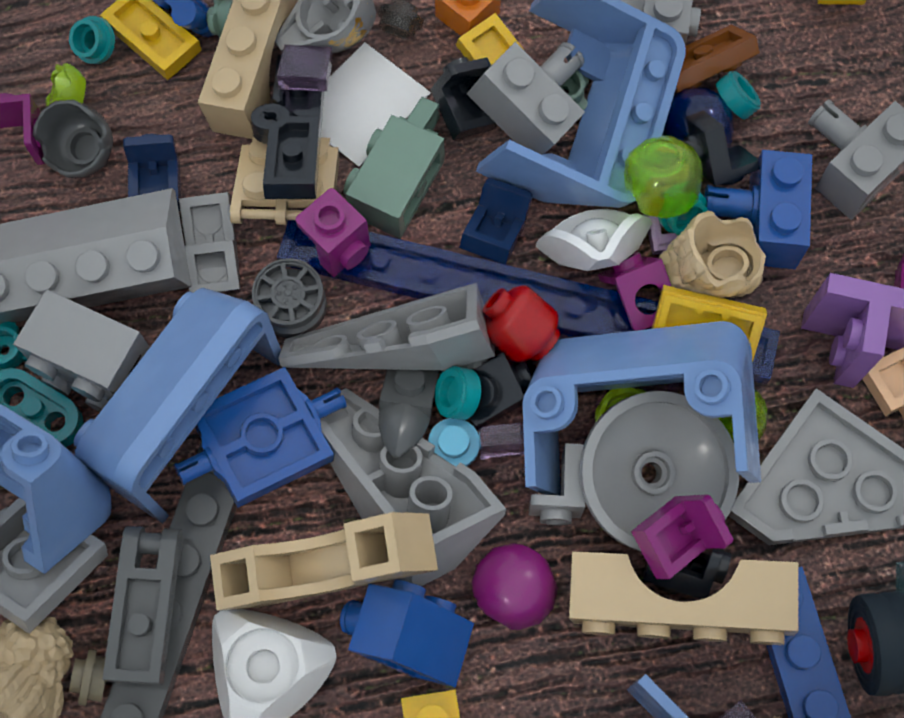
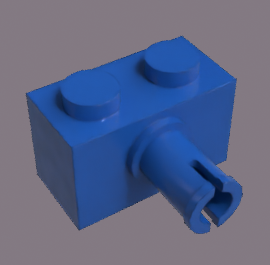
(774, 204)
(408, 632)

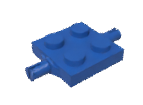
(262, 437)

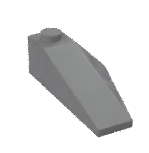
(417, 482)

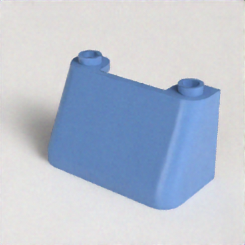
(59, 491)

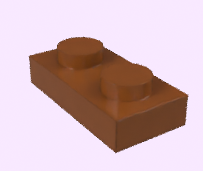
(715, 54)

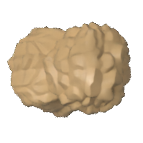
(715, 257)
(33, 669)

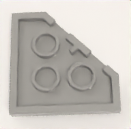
(824, 479)

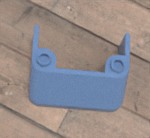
(632, 88)
(707, 357)
(172, 392)

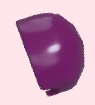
(514, 586)

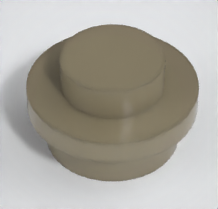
(87, 678)

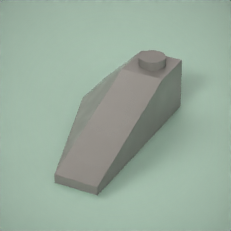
(412, 336)

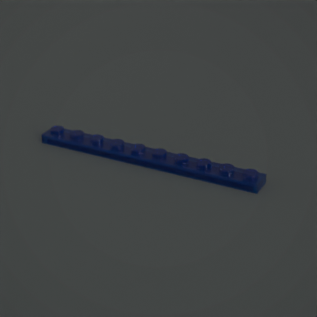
(427, 271)

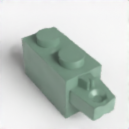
(397, 169)

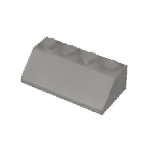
(93, 254)

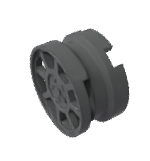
(290, 297)

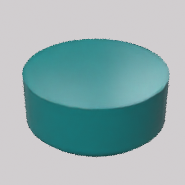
(738, 94)
(458, 393)

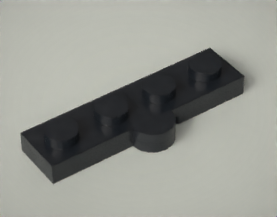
(293, 139)

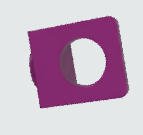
(22, 111)
(629, 278)

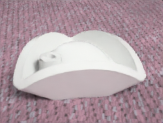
(595, 239)
(266, 664)

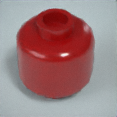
(521, 323)

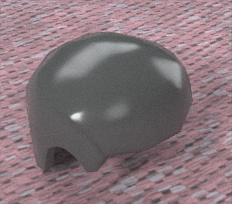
(73, 138)

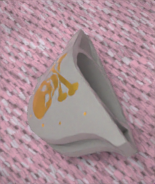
(327, 24)

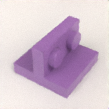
(862, 318)

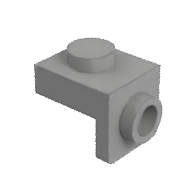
(571, 502)

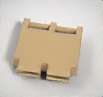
(249, 185)

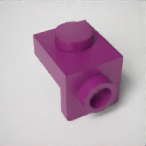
(336, 230)
(681, 533)

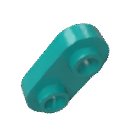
(40, 404)

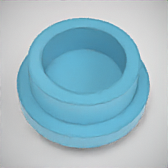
(455, 441)

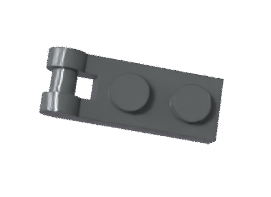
(142, 607)

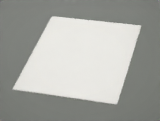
(363, 98)

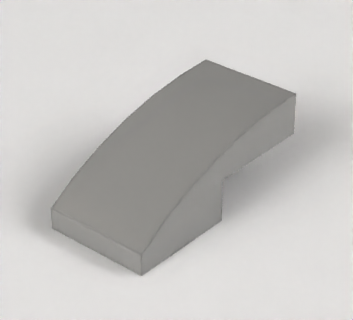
(210, 242)

